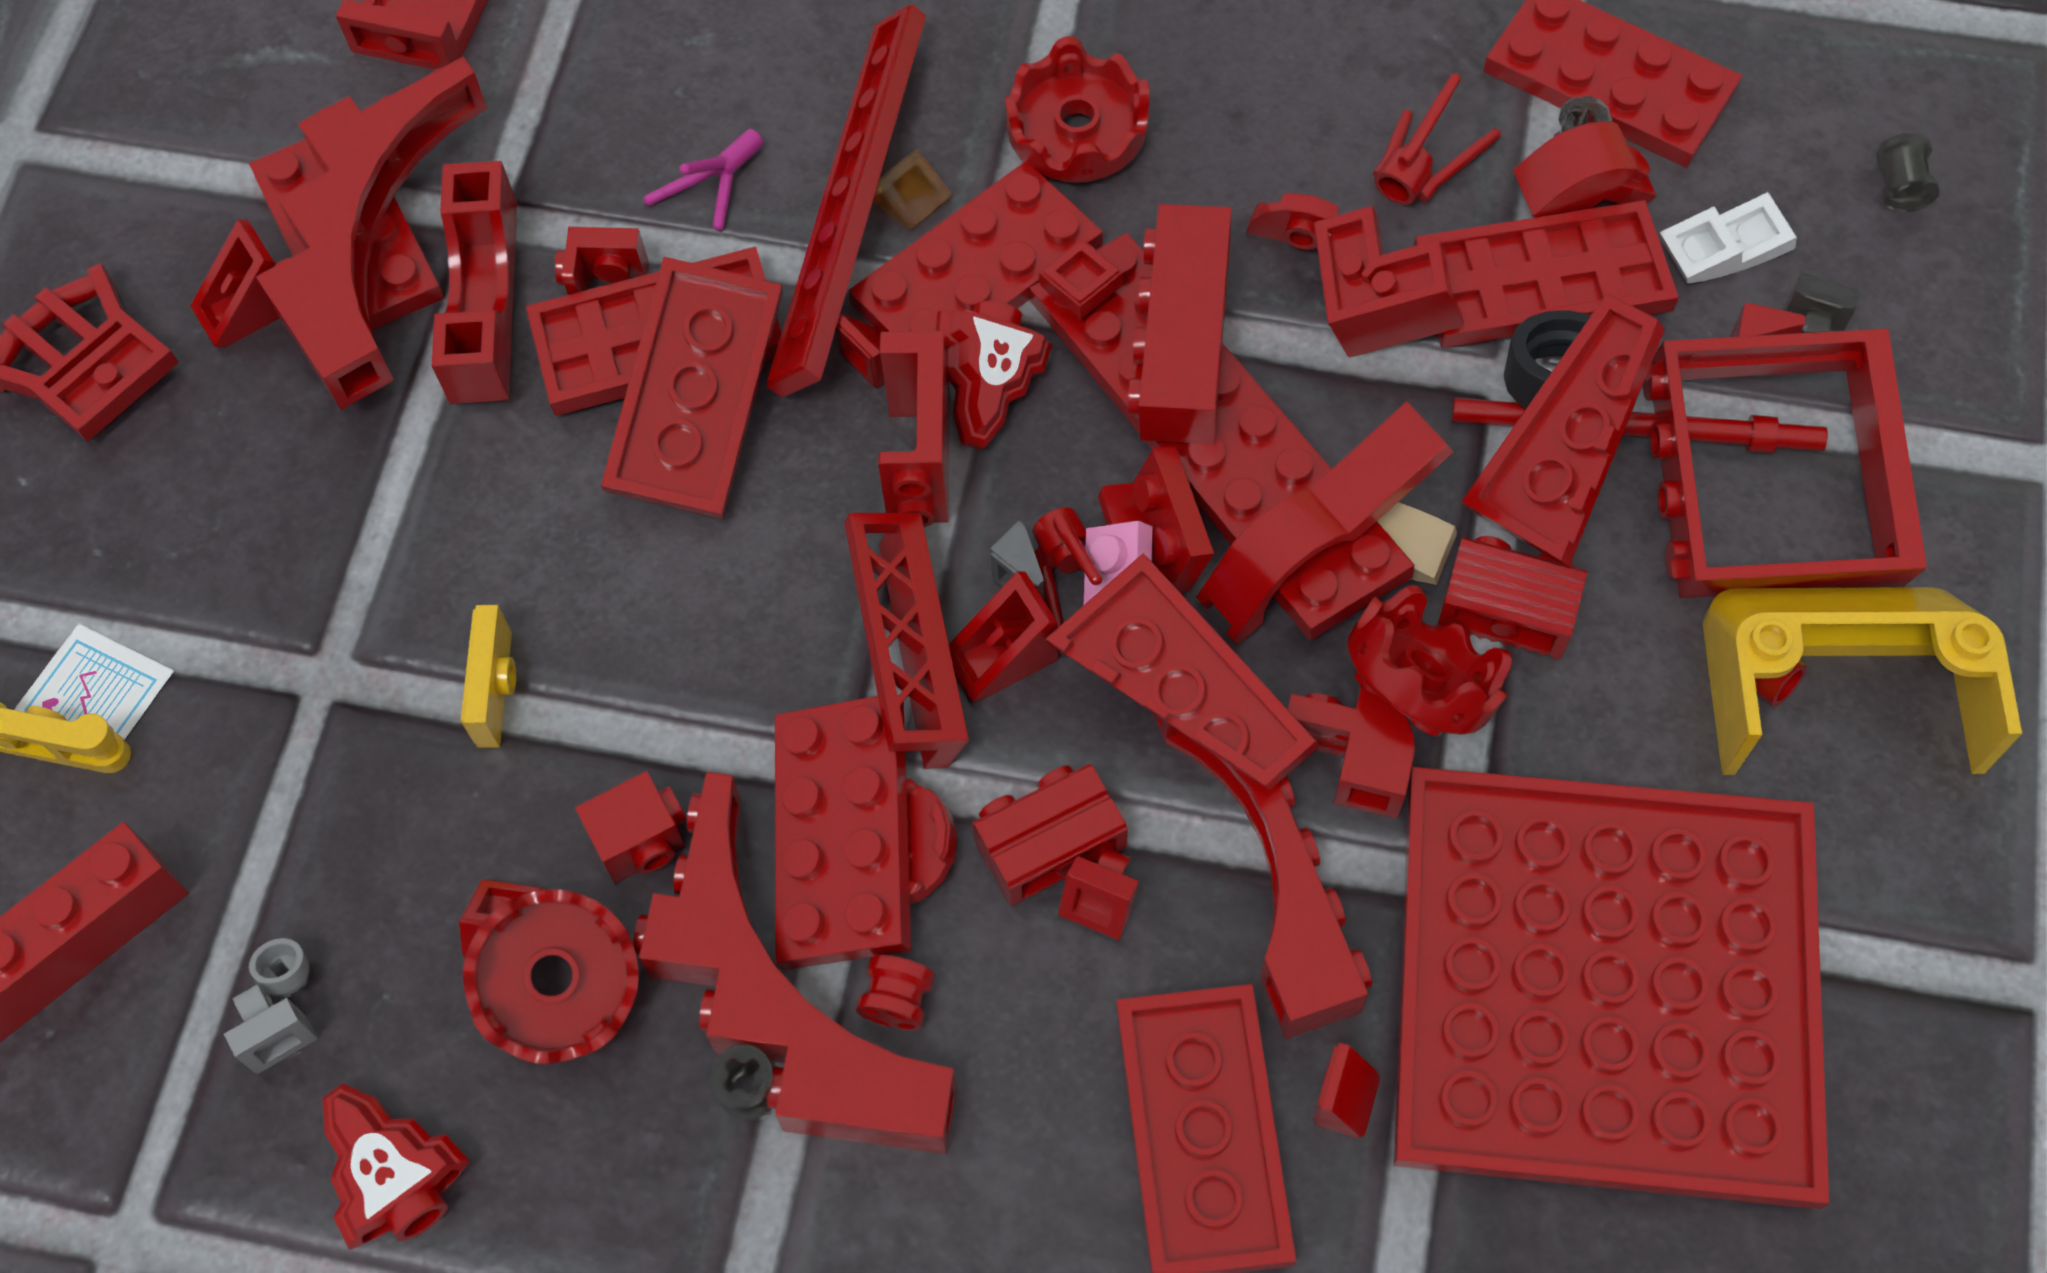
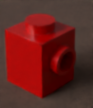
(634, 827)

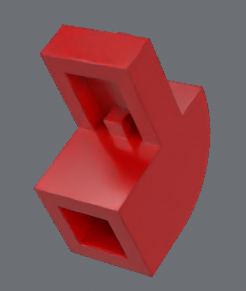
(1582, 170)
(1374, 747)

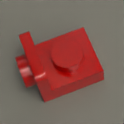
(600, 254)

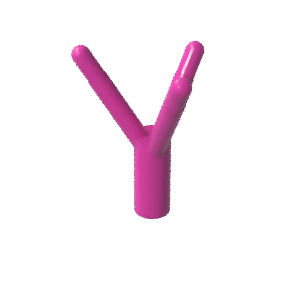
(722, 166)

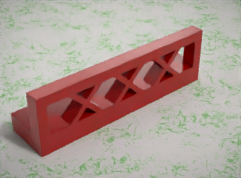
(920, 633)

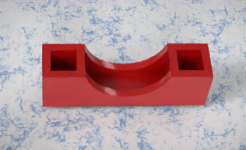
(476, 330)

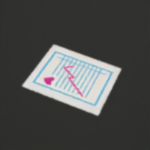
(97, 678)

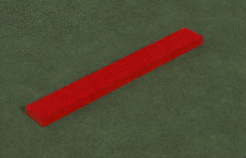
(846, 204)

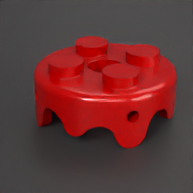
(1070, 85)
(1426, 668)
(539, 1025)

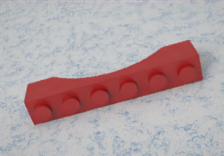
(1308, 964)

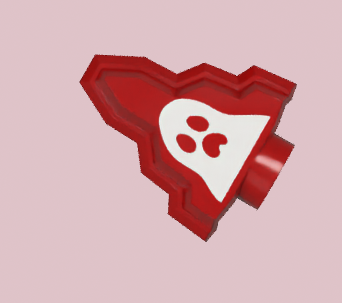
(988, 365)
(385, 1169)

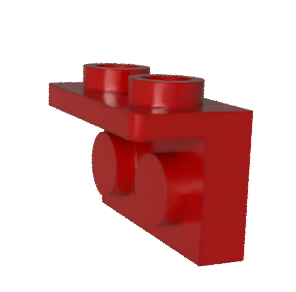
(1165, 501)

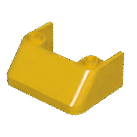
(1769, 629)

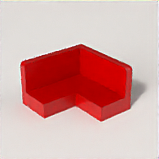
(1378, 296)

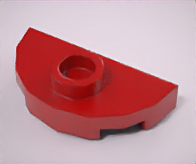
(1291, 219)
(930, 841)

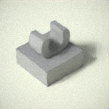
(268, 1030)

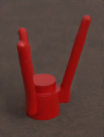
(1407, 169)
(1062, 545)

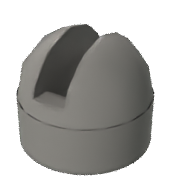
(270, 955)

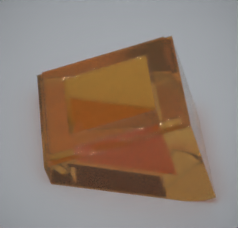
(911, 190)

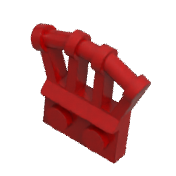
(96, 376)

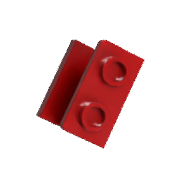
(410, 30)
(918, 388)

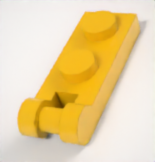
(49, 737)

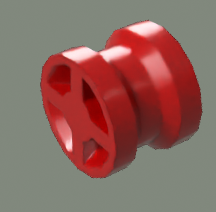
(895, 992)

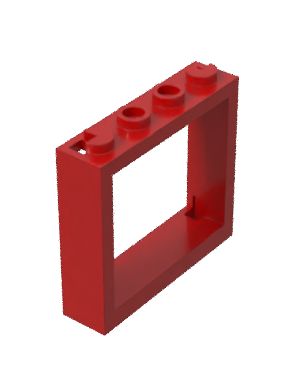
(1880, 442)

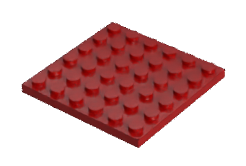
(1611, 988)

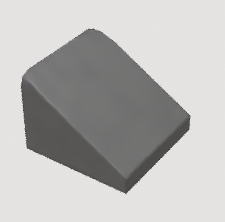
(1013, 554)

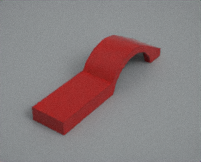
(1326, 514)

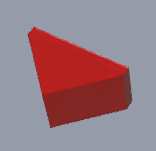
(231, 297)
(1004, 640)

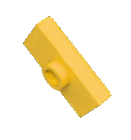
(488, 676)

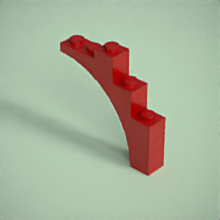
(337, 218)
(830, 1077)

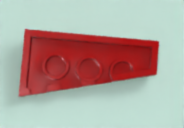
(1564, 442)
(1175, 665)

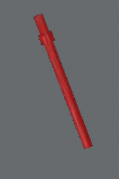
(1758, 434)

